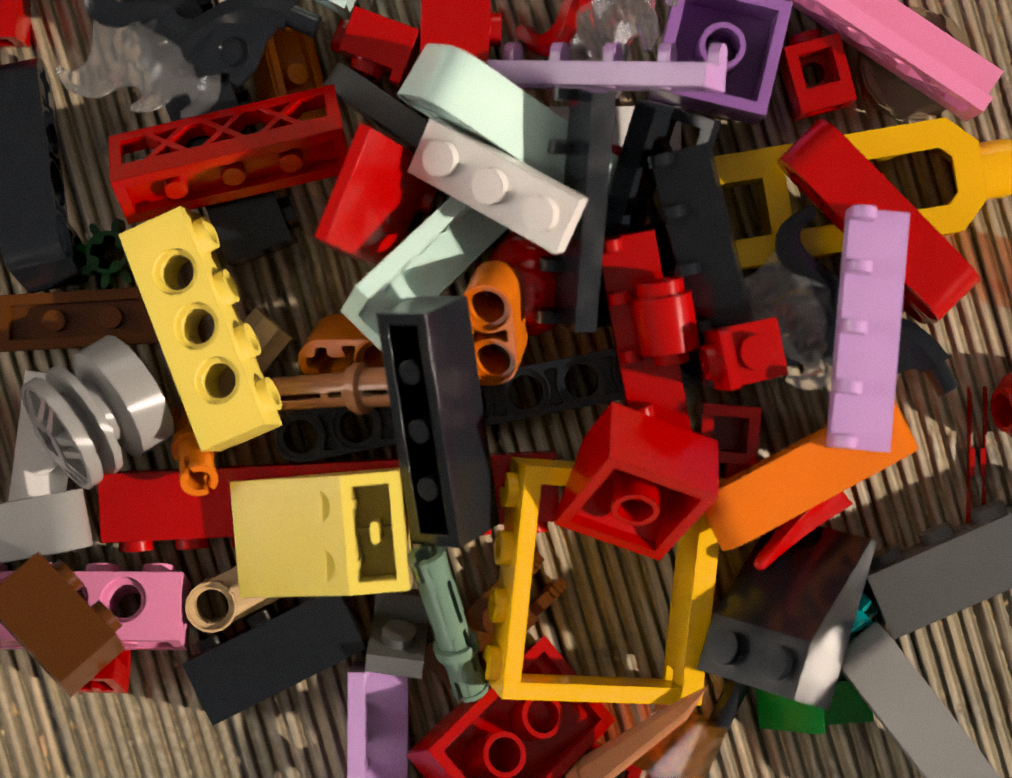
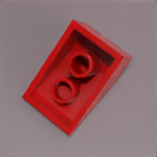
(374, 199)
(513, 736)

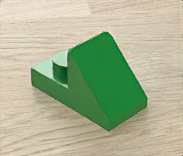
(789, 715)

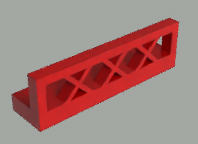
(229, 162)

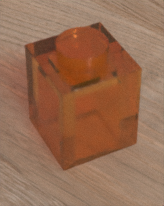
(685, 751)

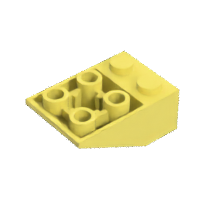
(322, 534)

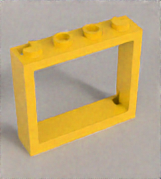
(509, 605)

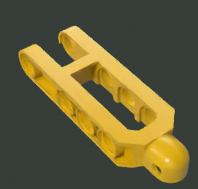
(979, 170)

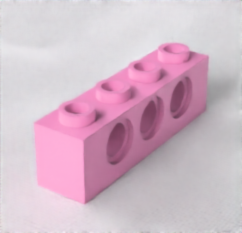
(159, 621)

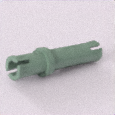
(455, 642)

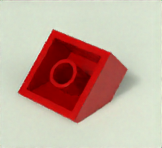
(639, 482)

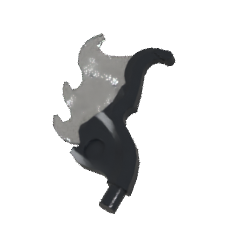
(177, 56)
(806, 302)

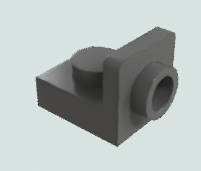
(398, 635)

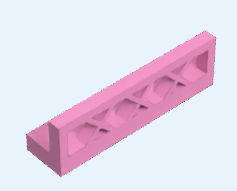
(911, 50)

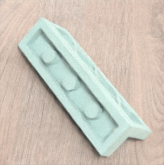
(423, 263)

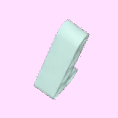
(487, 105)

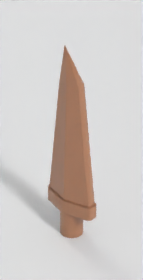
(626, 748)

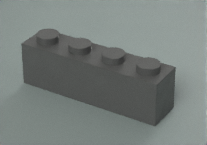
(943, 571)

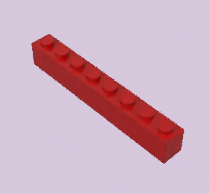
(153, 506)

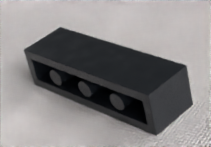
(438, 420)

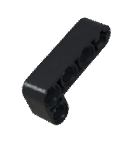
(33, 208)

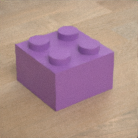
(754, 44)

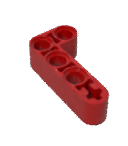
(840, 176)

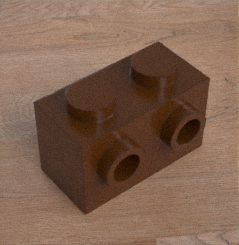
(57, 624)

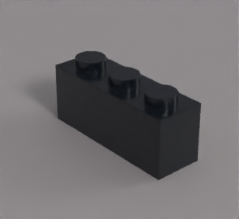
(273, 653)

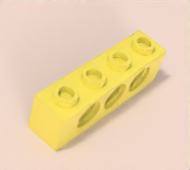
(155, 256)

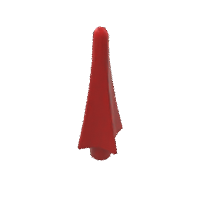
(796, 528)

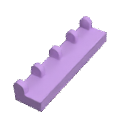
(612, 72)
(867, 329)

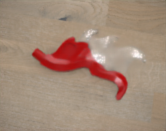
(593, 23)

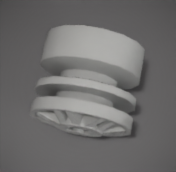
(98, 411)

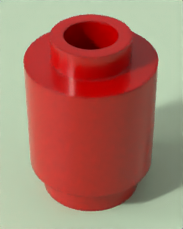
(665, 320)

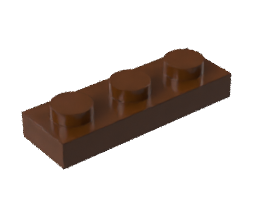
(73, 319)

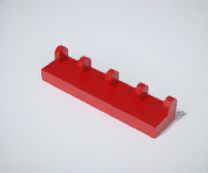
(646, 387)

